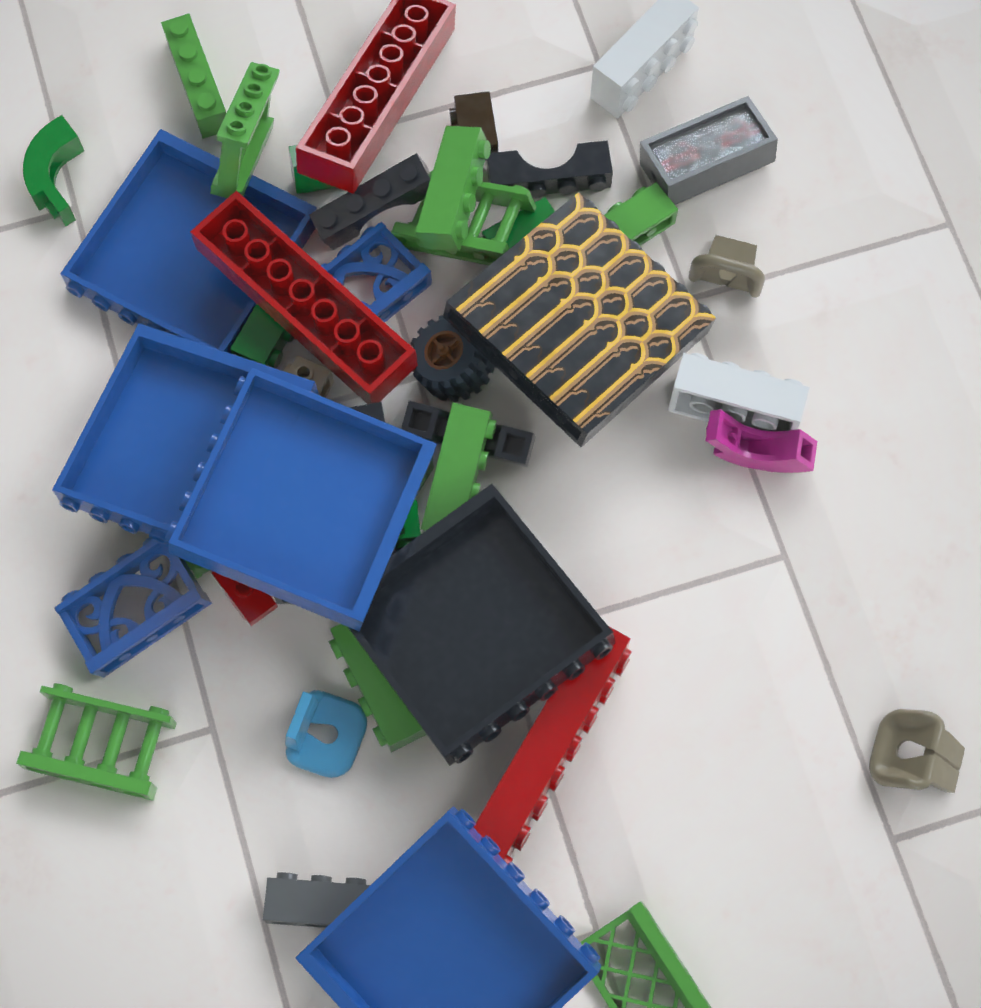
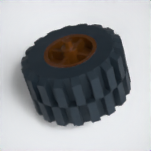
(449, 362)

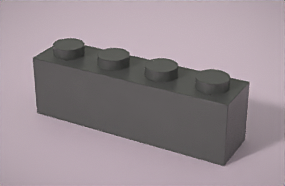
(308, 902)

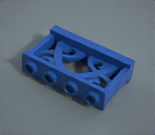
(404, 286)
(119, 650)

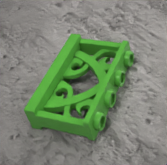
(245, 130)

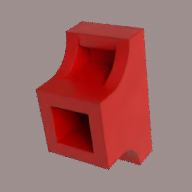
(249, 602)

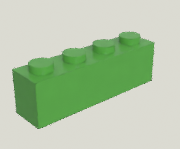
(195, 74)
(453, 188)
(644, 214)
(459, 461)
(393, 720)

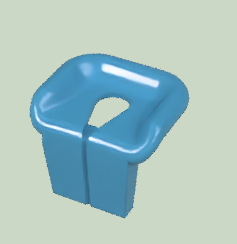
(315, 756)

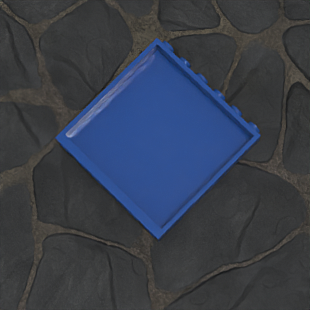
(144, 256)
(153, 430)
(301, 512)
(450, 933)

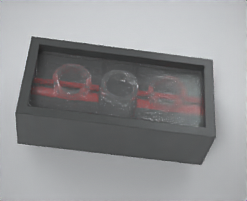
(709, 150)

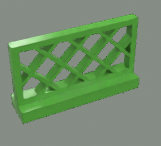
(662, 953)

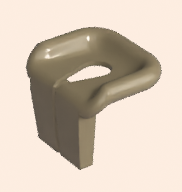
(729, 264)
(936, 767)

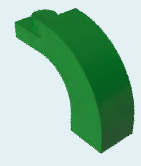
(43, 159)

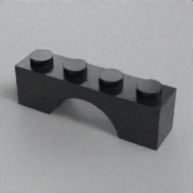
(586, 170)
(345, 216)
(507, 443)

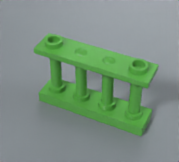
(474, 248)
(105, 775)

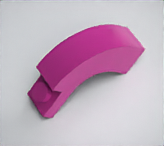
(760, 449)

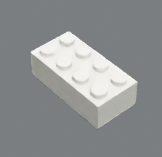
(643, 55)
(743, 394)

